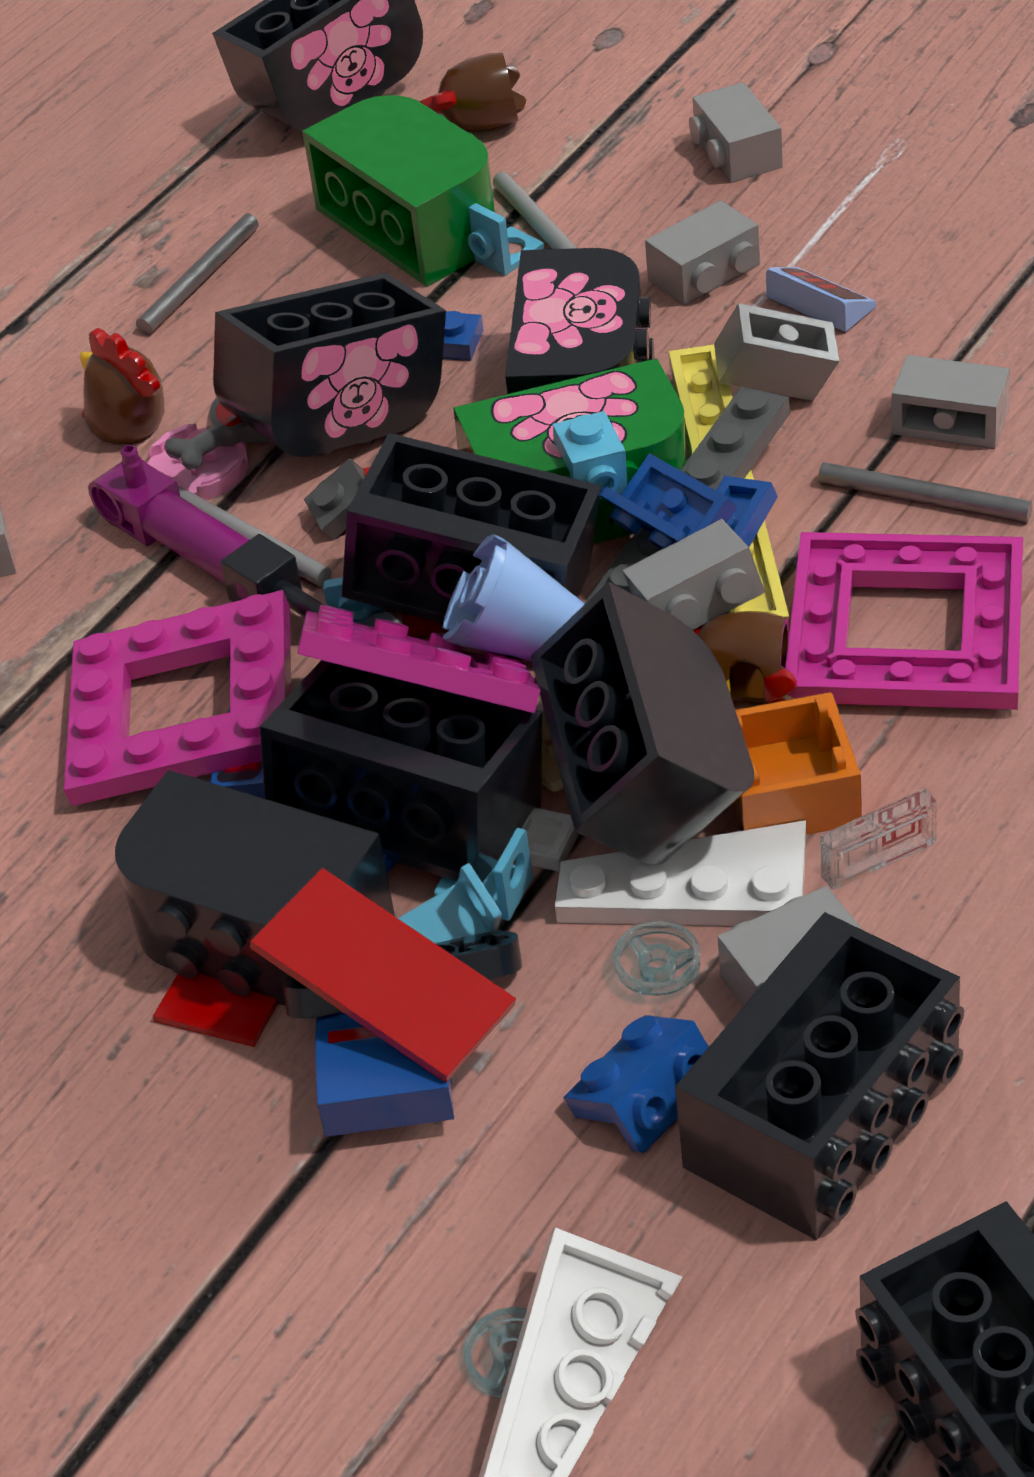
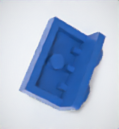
(666, 503)
(638, 1079)

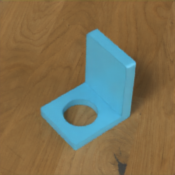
(491, 240)
(506, 881)
(457, 911)

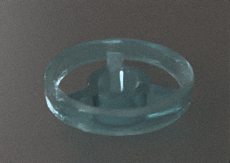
(658, 980)
(500, 1334)

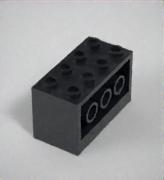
(433, 507)
(408, 761)
(820, 1075)
(956, 1344)

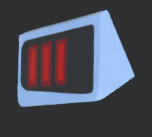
(817, 296)

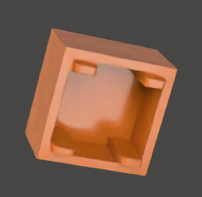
(799, 766)

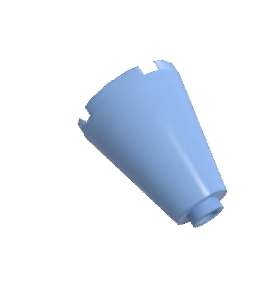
(506, 603)

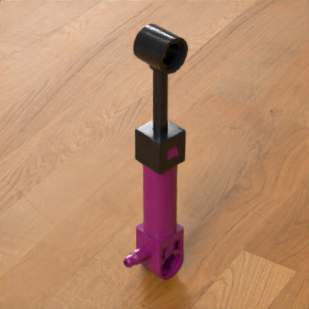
(151, 510)

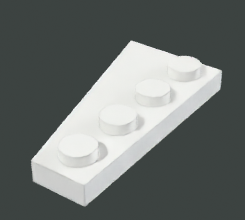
(703, 884)
(572, 1353)

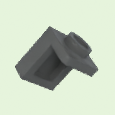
(333, 497)

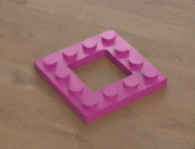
(431, 663)
(976, 677)
(108, 761)

